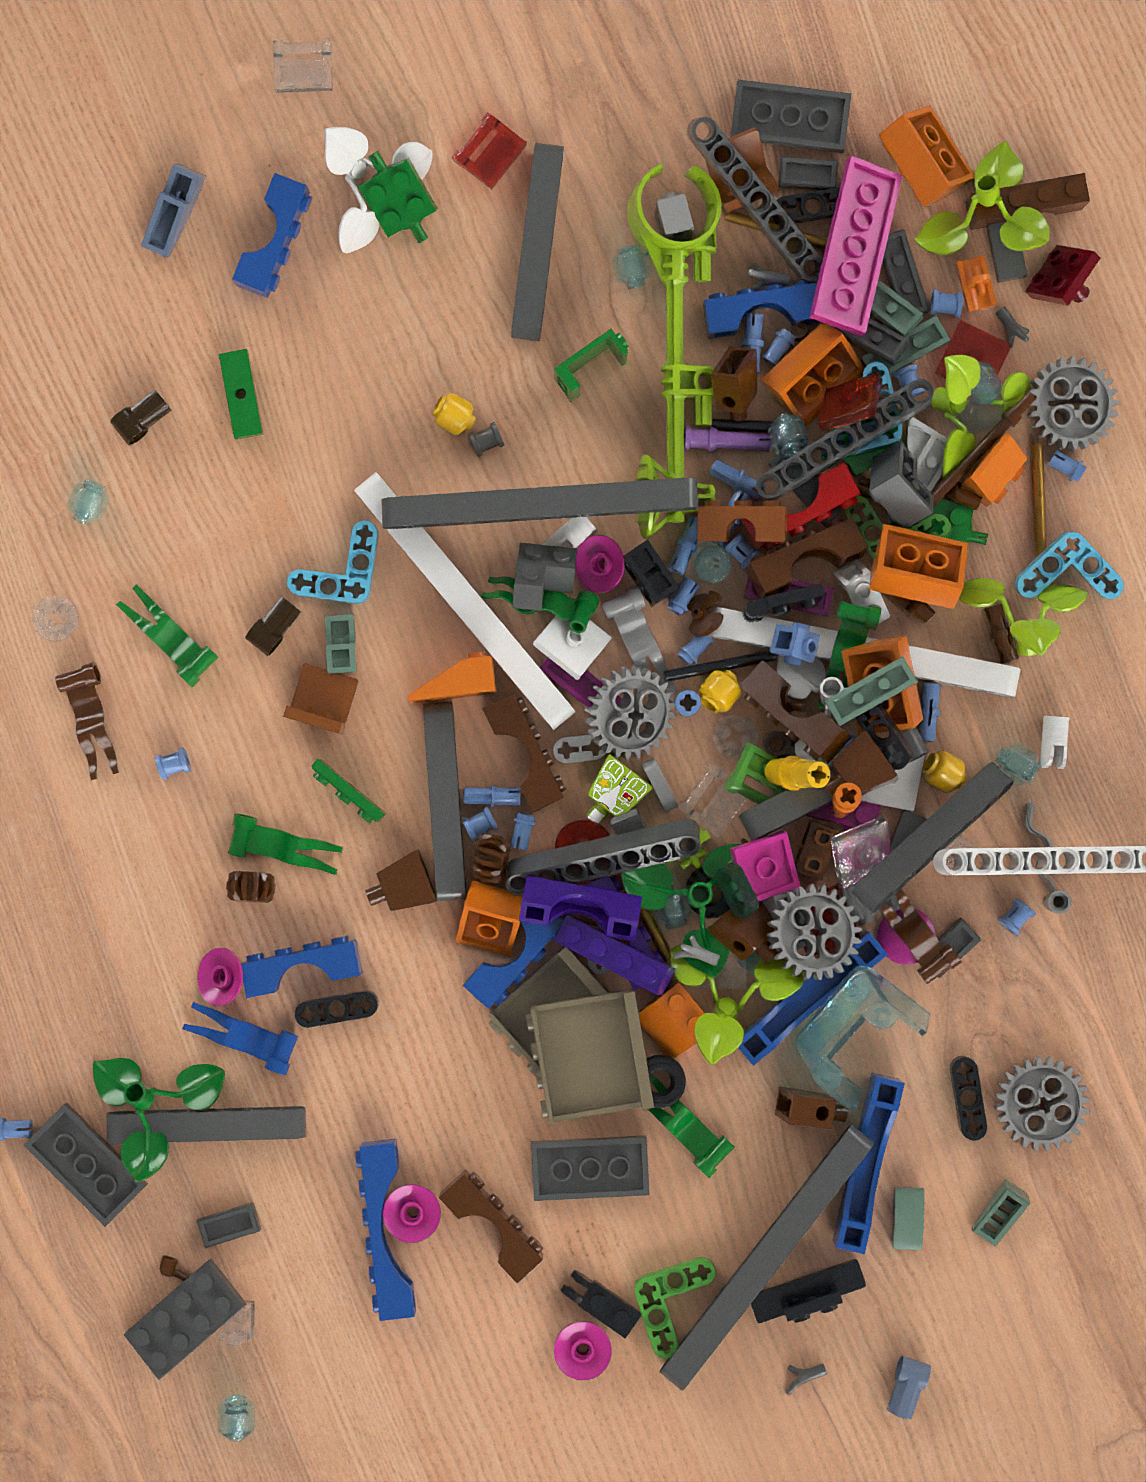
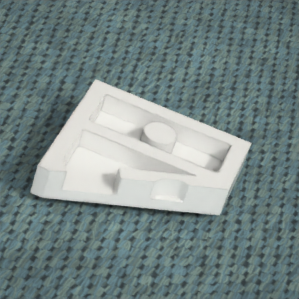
(928, 449)

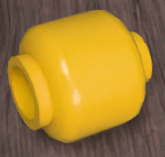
(454, 413)
(720, 691)
(944, 771)

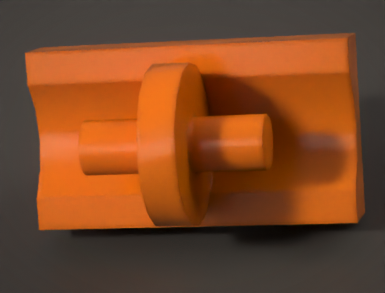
(976, 283)

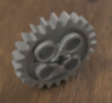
(1070, 378)
(607, 712)
(788, 933)
(1050, 1128)

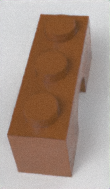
(716, 520)

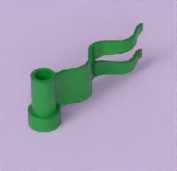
(575, 611)
(851, 633)
(171, 639)
(276, 844)
(693, 1134)

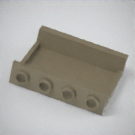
(557, 980)
(590, 1056)

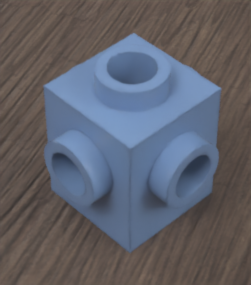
(795, 643)

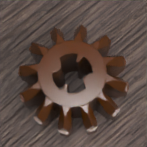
(491, 858)
(250, 886)

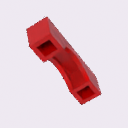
(835, 490)

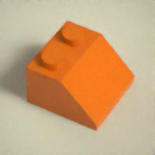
(995, 470)
(490, 919)
(671, 1019)

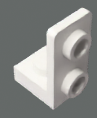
(855, 581)

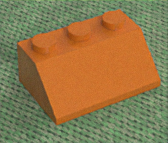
(926, 155)
(811, 367)
(919, 566)
(870, 657)

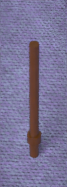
(1009, 418)

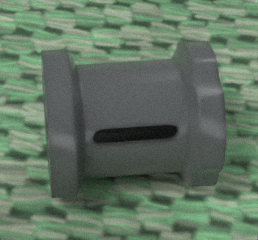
(486, 439)

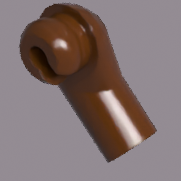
(963, 497)

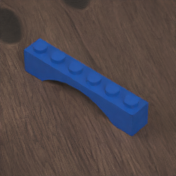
(787, 1014)
(859, 1192)
(393, 1287)

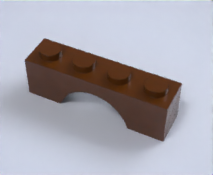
(1046, 196)
(837, 544)
(508, 719)
(818, 732)
(468, 1198)

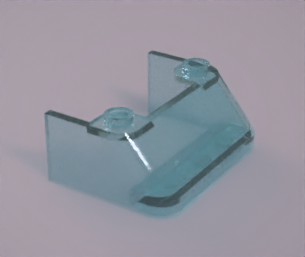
(858, 998)

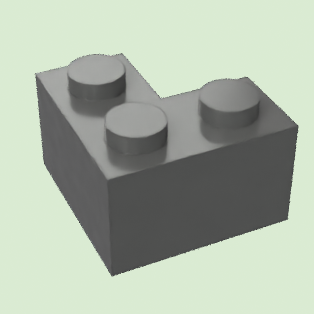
(897, 486)
(542, 569)

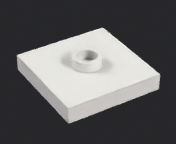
(569, 649)
(900, 792)

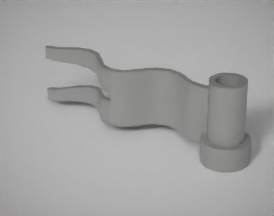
(635, 630)
(1062, 897)

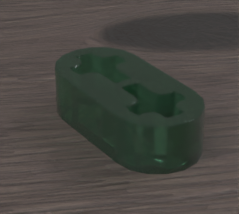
(737, 890)

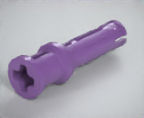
(712, 439)

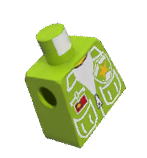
(615, 790)

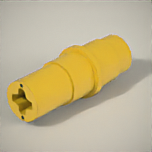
(797, 773)

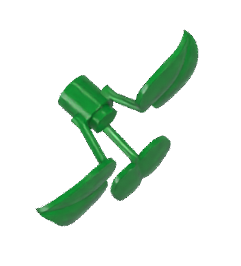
(654, 885)
(120, 1082)

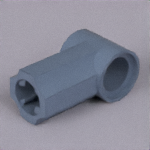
(910, 1379)

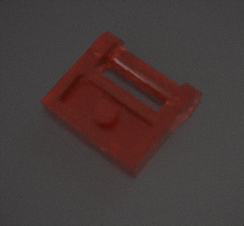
(496, 156)

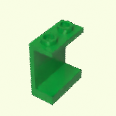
(564, 371)

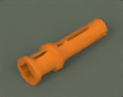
(846, 799)

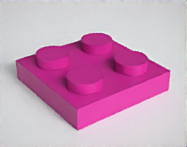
(768, 864)

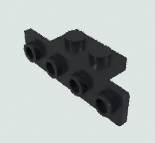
(809, 1293)

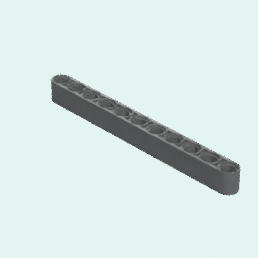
(540, 503)
(767, 1257)

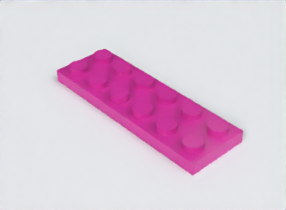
(855, 246)

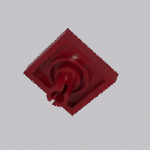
(1063, 276)

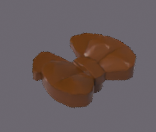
(704, 621)

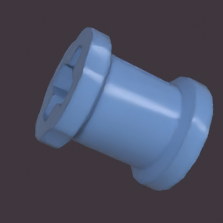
(946, 303)
(906, 376)
(745, 547)
(693, 696)
(173, 763)
(480, 824)
(1016, 916)

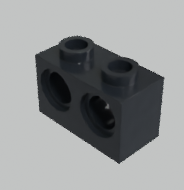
(649, 573)

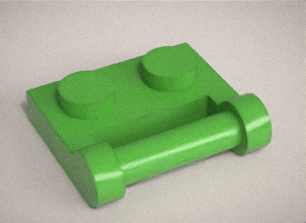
(752, 764)

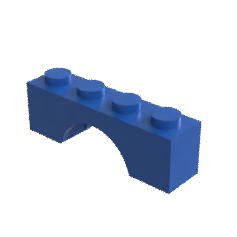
(260, 269)
(726, 312)
(337, 960)
(491, 981)

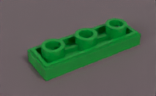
(239, 377)
(347, 792)

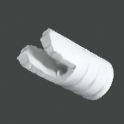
(572, 533)
(1054, 741)

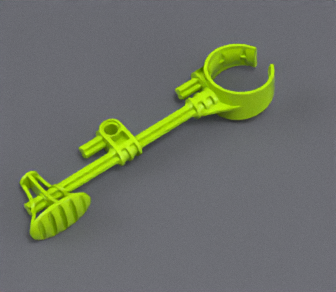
(679, 379)

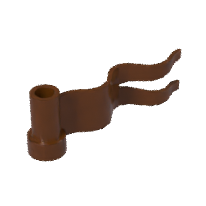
(88, 713)
(920, 940)

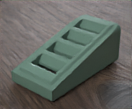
(1000, 1197)

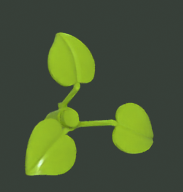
(1022, 232)
(962, 377)
(1030, 635)
(720, 1032)

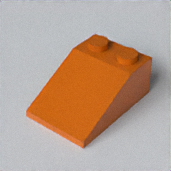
(464, 679)

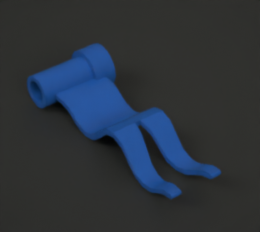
(248, 1038)

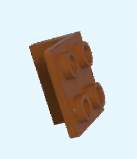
(750, 148)
(322, 699)

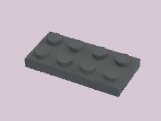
(792, 115)
(84, 1164)
(590, 1168)
(185, 1319)

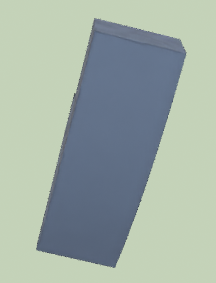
(173, 209)

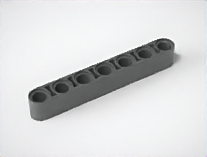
(744, 192)
(537, 242)
(854, 430)
(444, 801)
(795, 804)
(932, 836)
(607, 855)
(212, 1124)

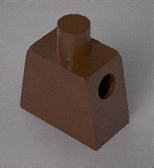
(735, 381)
(861, 765)
(403, 884)
(746, 934)
(808, 1108)

